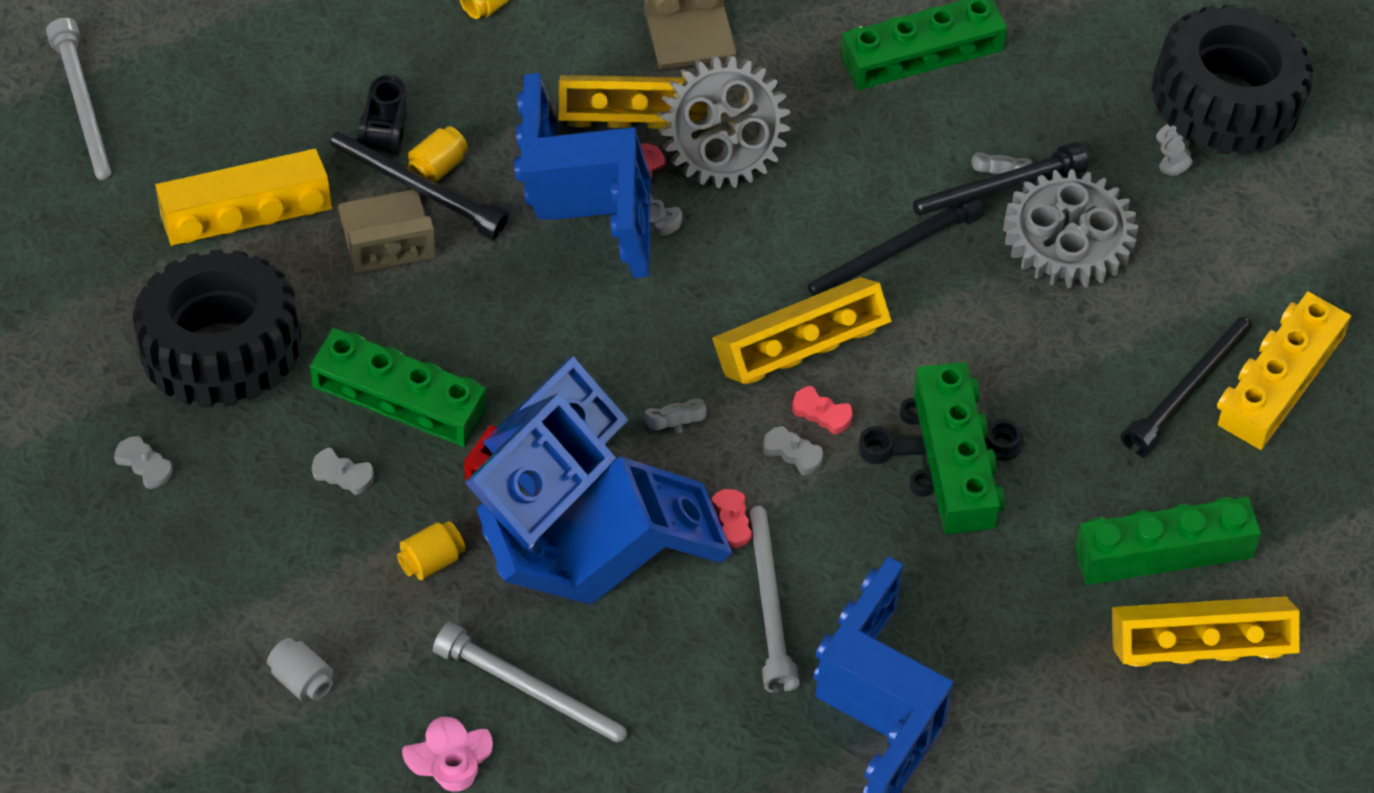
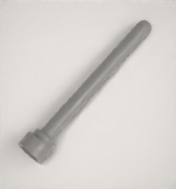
(65, 39)
(455, 644)
(778, 666)

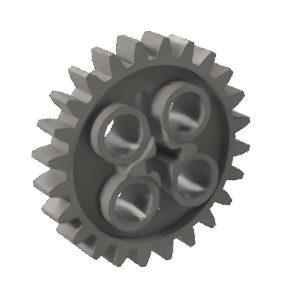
(711, 87)
(1082, 212)

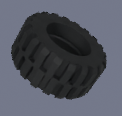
(1224, 113)
(226, 363)

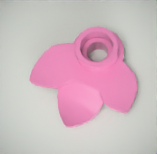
(449, 753)

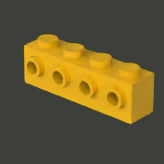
(618, 100)
(243, 196)
(802, 330)
(1282, 370)
(1205, 630)

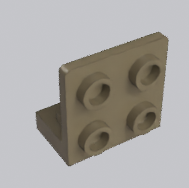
(688, 31)
(387, 231)

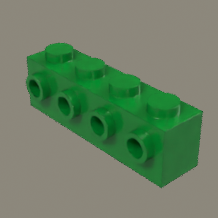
(922, 42)
(399, 386)
(956, 448)
(1167, 540)

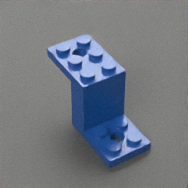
(584, 174)
(550, 449)
(611, 533)
(881, 683)

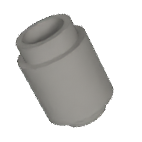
(300, 670)

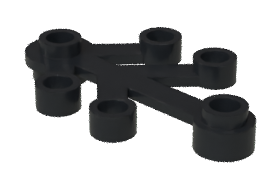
(915, 445)

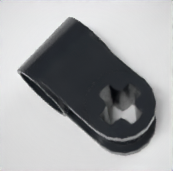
(384, 114)

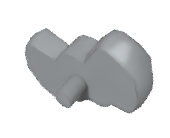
(1175, 150)
(997, 163)
(663, 219)
(675, 415)
(793, 450)
(144, 462)
(342, 471)

